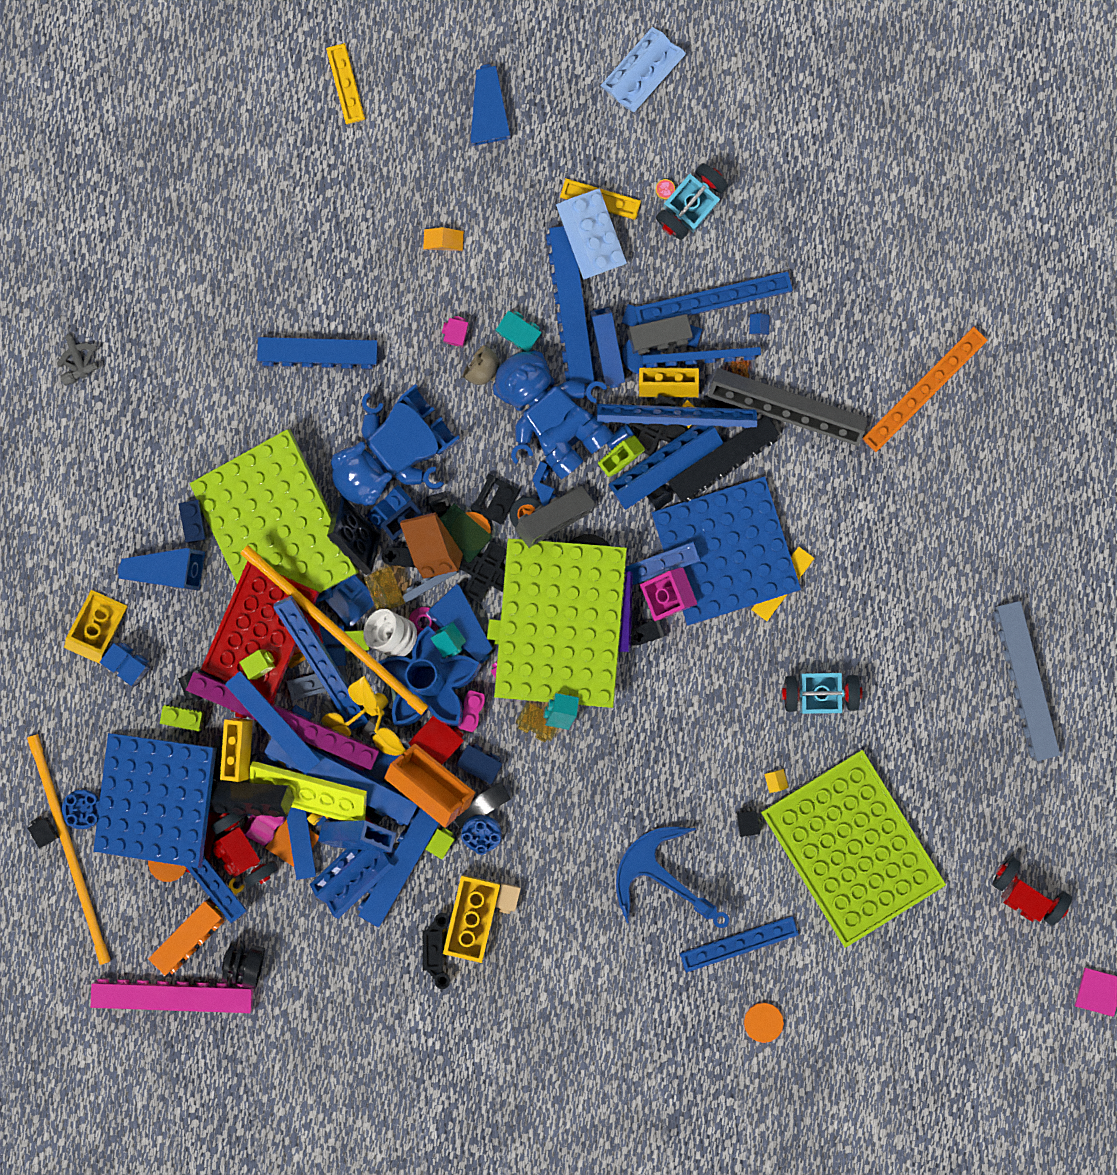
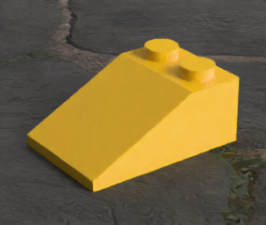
(95, 626)

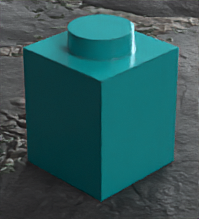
(448, 640)

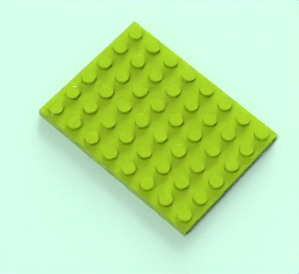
(277, 510)
(560, 622)
(853, 848)

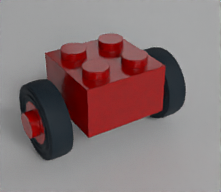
(238, 852)
(1023, 897)

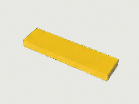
(345, 84)
(614, 202)
(801, 561)

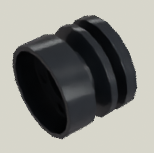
(243, 964)

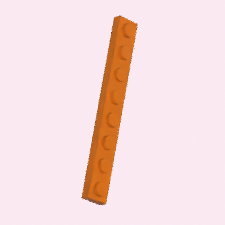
(924, 389)

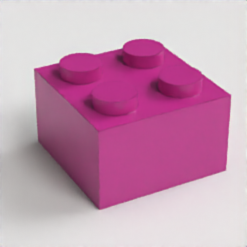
(668, 594)

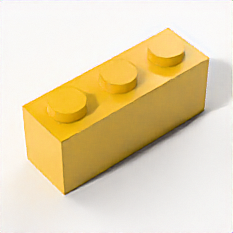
(669, 382)
(236, 749)

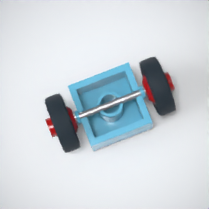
(691, 202)
(821, 693)

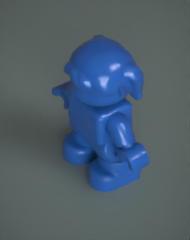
(550, 413)
(394, 448)

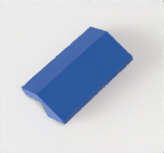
(350, 878)

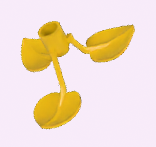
(373, 704)

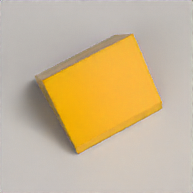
(776, 781)

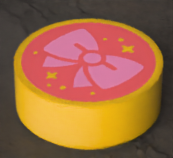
(664, 189)

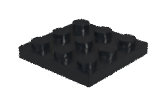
(353, 535)

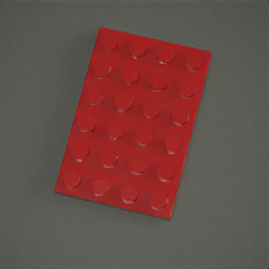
(253, 626)

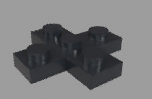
(651, 433)
(484, 572)

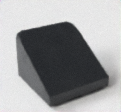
(659, 497)
(439, 503)

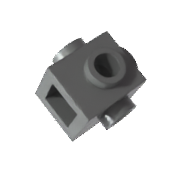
(369, 731)

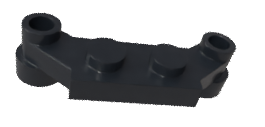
(433, 950)

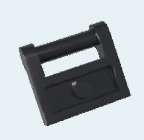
(501, 501)

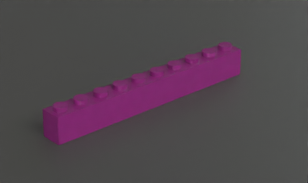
(307, 729)

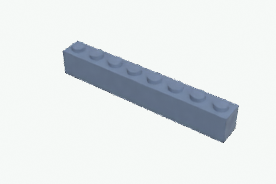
(1027, 681)

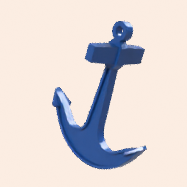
(642, 861)

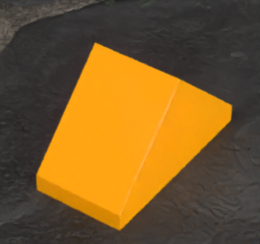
(443, 239)

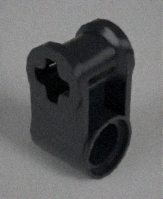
(402, 559)
(650, 631)

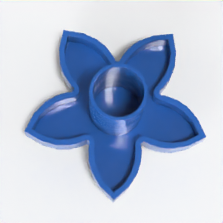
(432, 680)

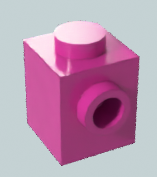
(455, 331)

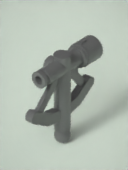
(81, 369)

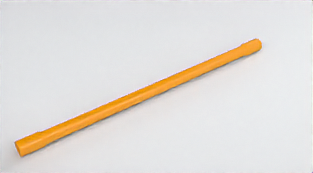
(256, 560)
(100, 947)

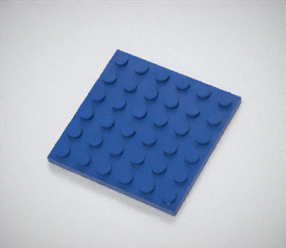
(738, 547)
(155, 800)

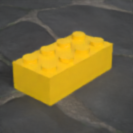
(471, 918)

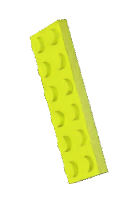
(314, 793)

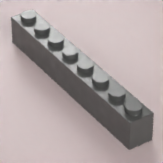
(788, 407)

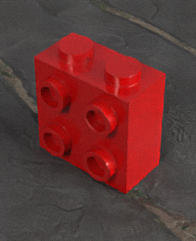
(438, 739)

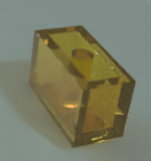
(384, 589)
(532, 719)

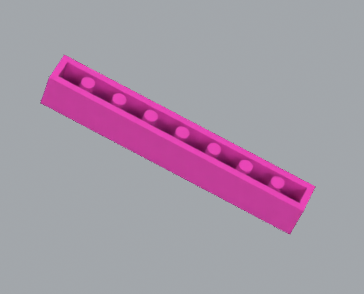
(171, 996)

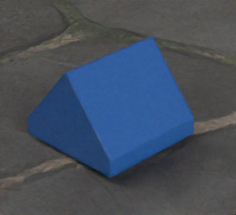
(759, 324)

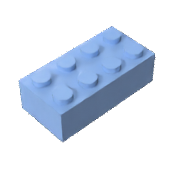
(591, 233)

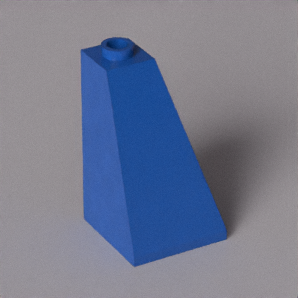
(171, 568)

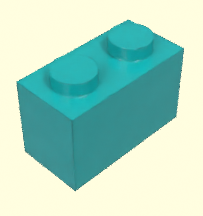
(518, 331)
(561, 711)

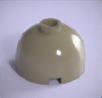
(483, 367)

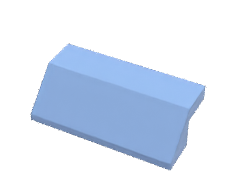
(643, 69)

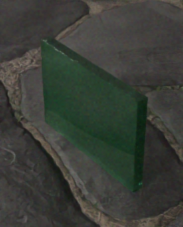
(465, 532)

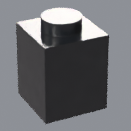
(747, 822)
(42, 831)

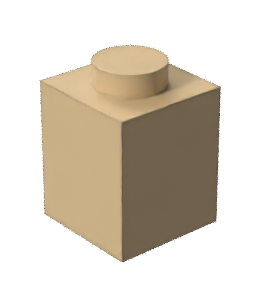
(507, 898)

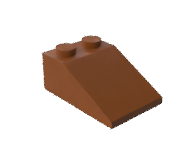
(431, 545)

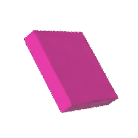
(1097, 992)

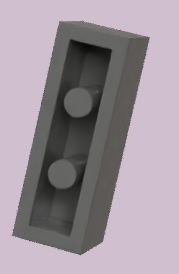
(660, 334)

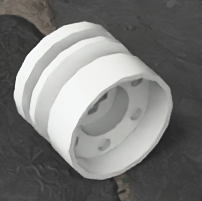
(390, 633)

